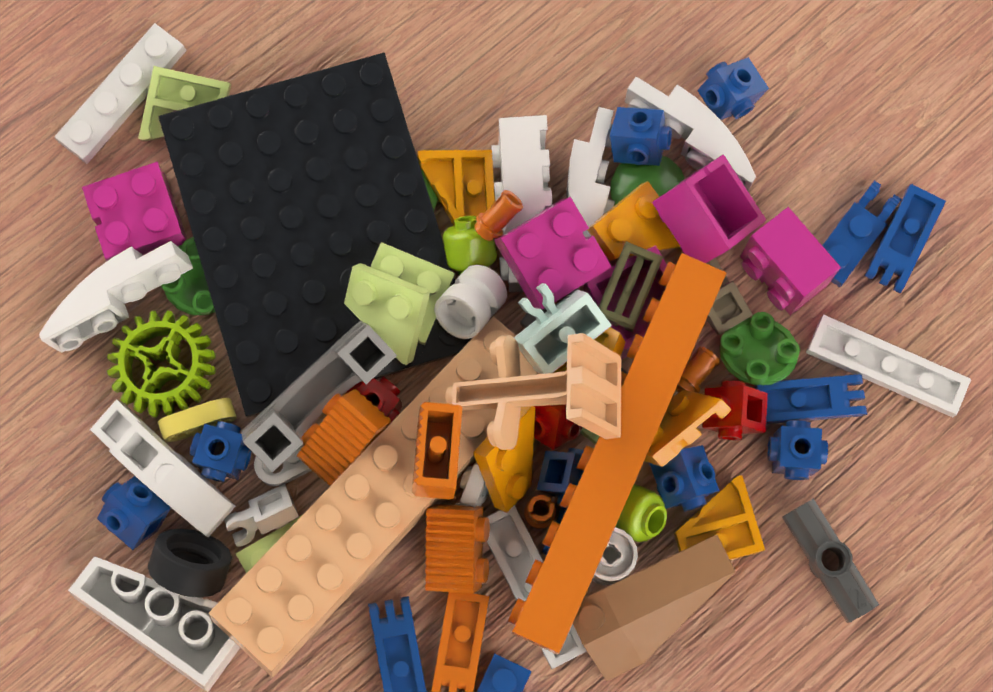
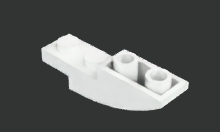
(693, 121)
(588, 168)
(101, 298)
(162, 468)

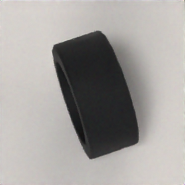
(189, 563)

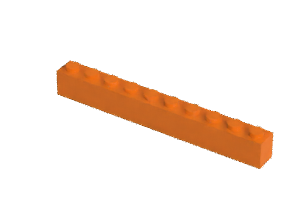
(616, 462)

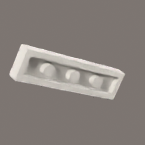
(119, 94)
(888, 366)
(515, 556)

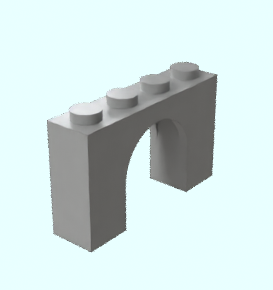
(280, 426)

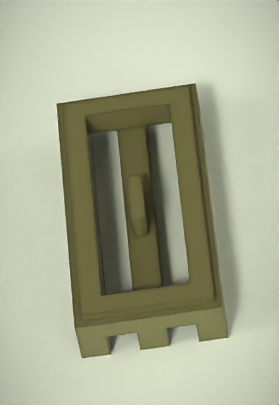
(642, 254)

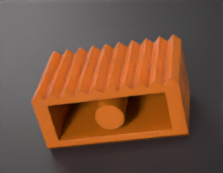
(342, 435)
(437, 450)
(455, 548)

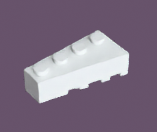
(523, 172)
(159, 620)

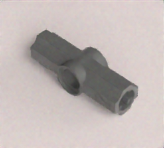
(846, 583)

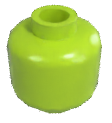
(466, 247)
(642, 514)

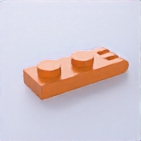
(460, 642)

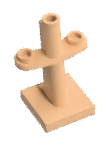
(587, 388)

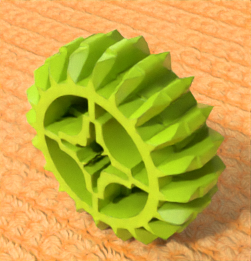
(166, 349)

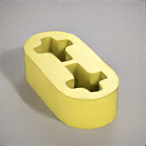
(192, 420)

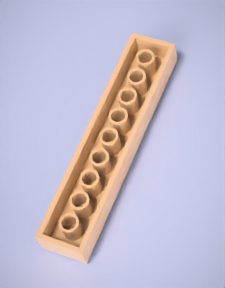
(350, 524)

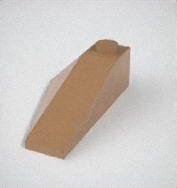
(640, 613)

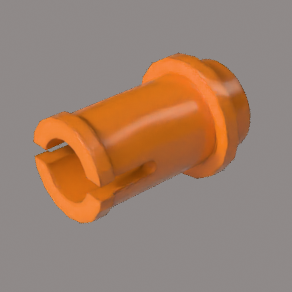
(490, 224)
(697, 370)
(540, 521)

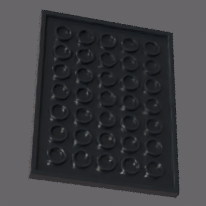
(290, 197)

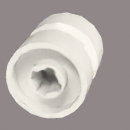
(470, 301)
(617, 559)

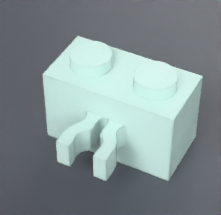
(546, 339)

